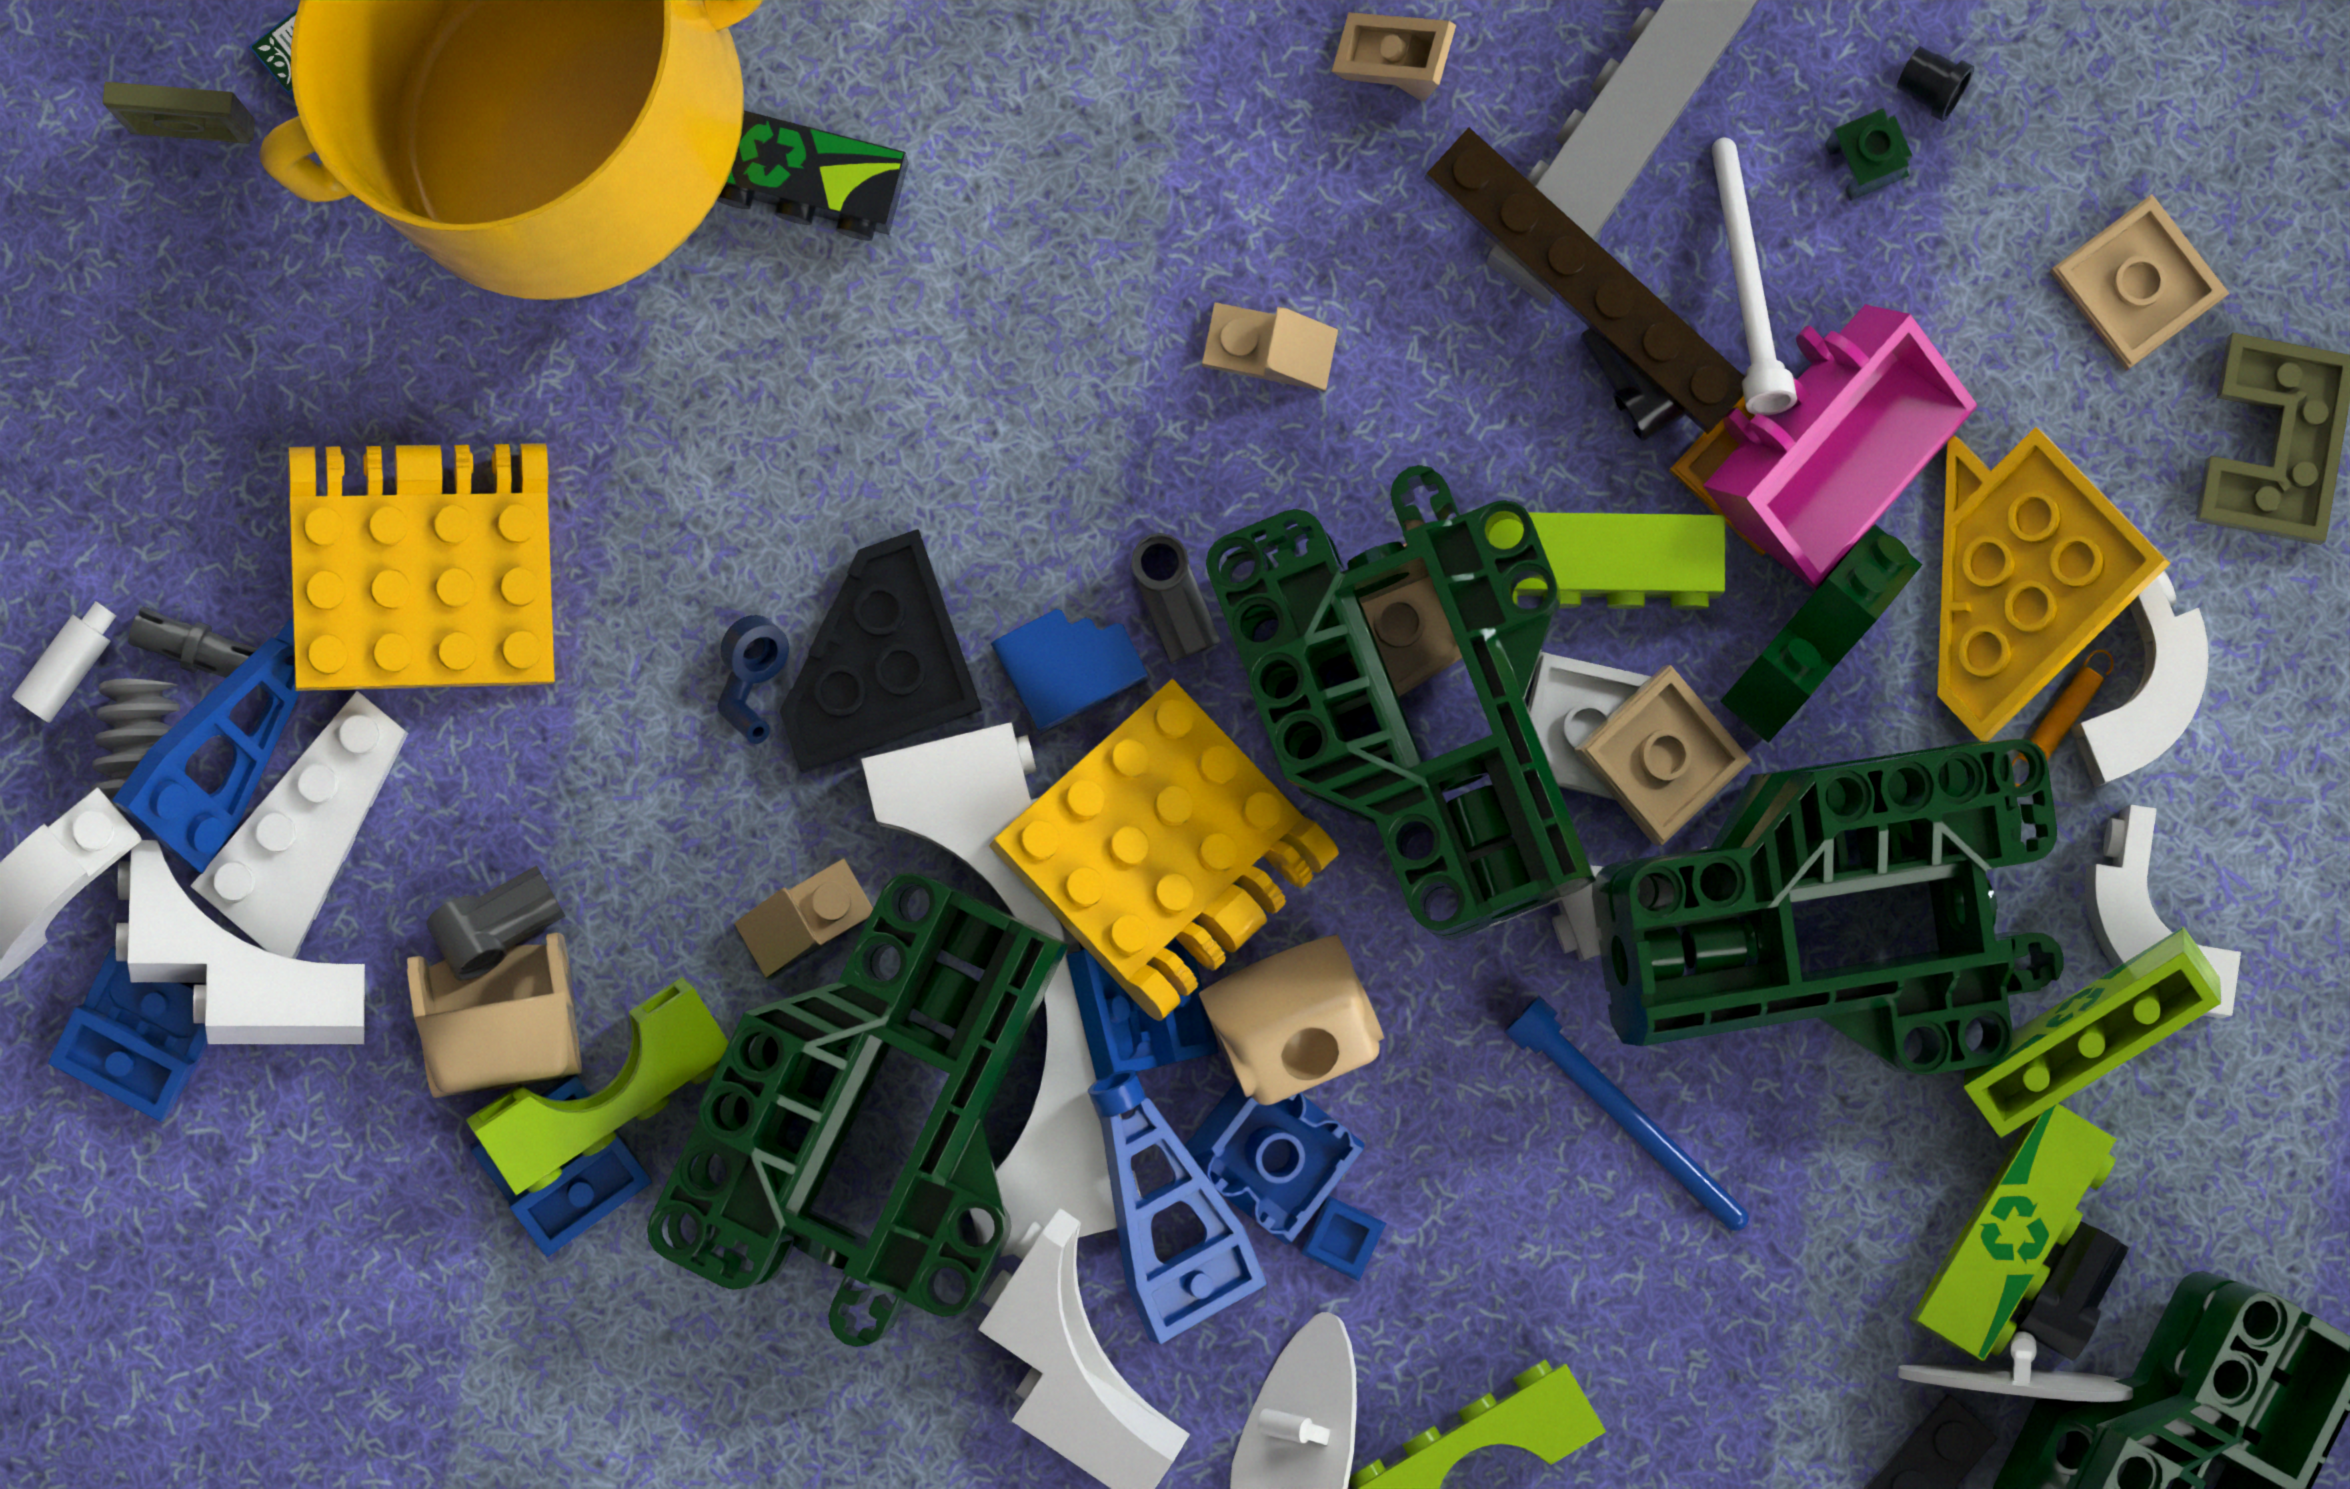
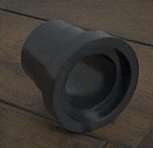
(1935, 81)

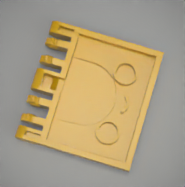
(420, 579)
(1156, 838)

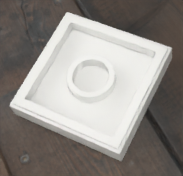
(1568, 705)

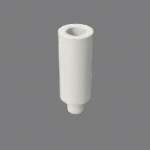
(65, 663)

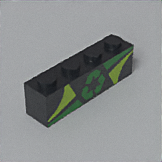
(816, 175)

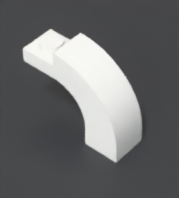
(2165, 696)
(52, 869)
(2122, 908)

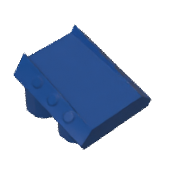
(1273, 1158)

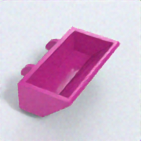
(1847, 449)

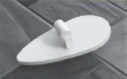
(2021, 1379)
(1303, 1415)

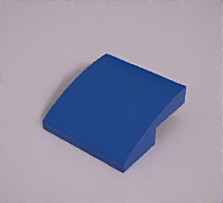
(1123, 1034)
(133, 1039)
(581, 1194)

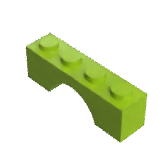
(535, 1135)
(1542, 1415)

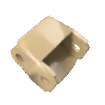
(1293, 1020)
(500, 1026)

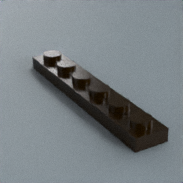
(1587, 280)

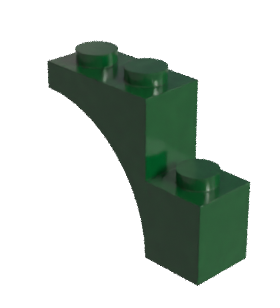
(1821, 633)

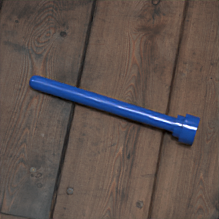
(1541, 1033)

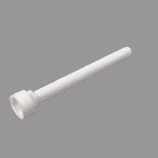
(1768, 384)

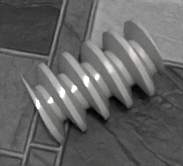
(135, 730)

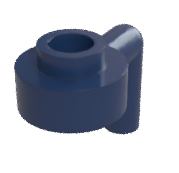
(748, 668)

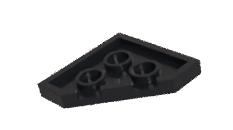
(879, 661)

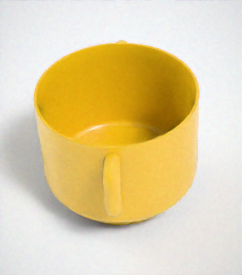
(518, 134)

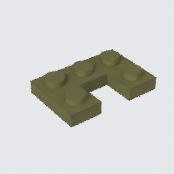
(2313, 403)

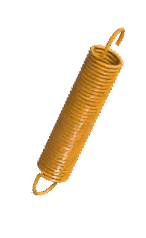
(2067, 709)

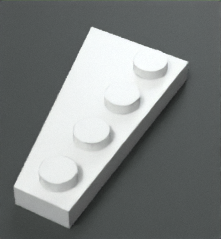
(293, 844)

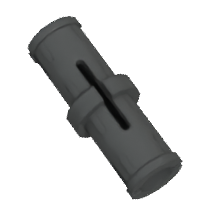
(186, 643)

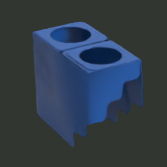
(1067, 665)

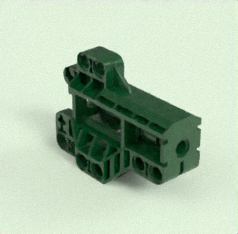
(1500, 644)
(1791, 847)
(950, 1171)
(2194, 1397)

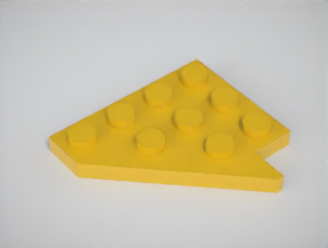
(2027, 576)

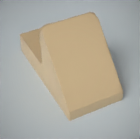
(1394, 51)
(1270, 346)
(804, 917)

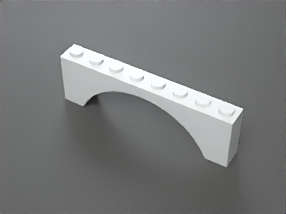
(960, 799)

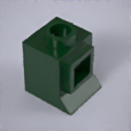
(1873, 152)

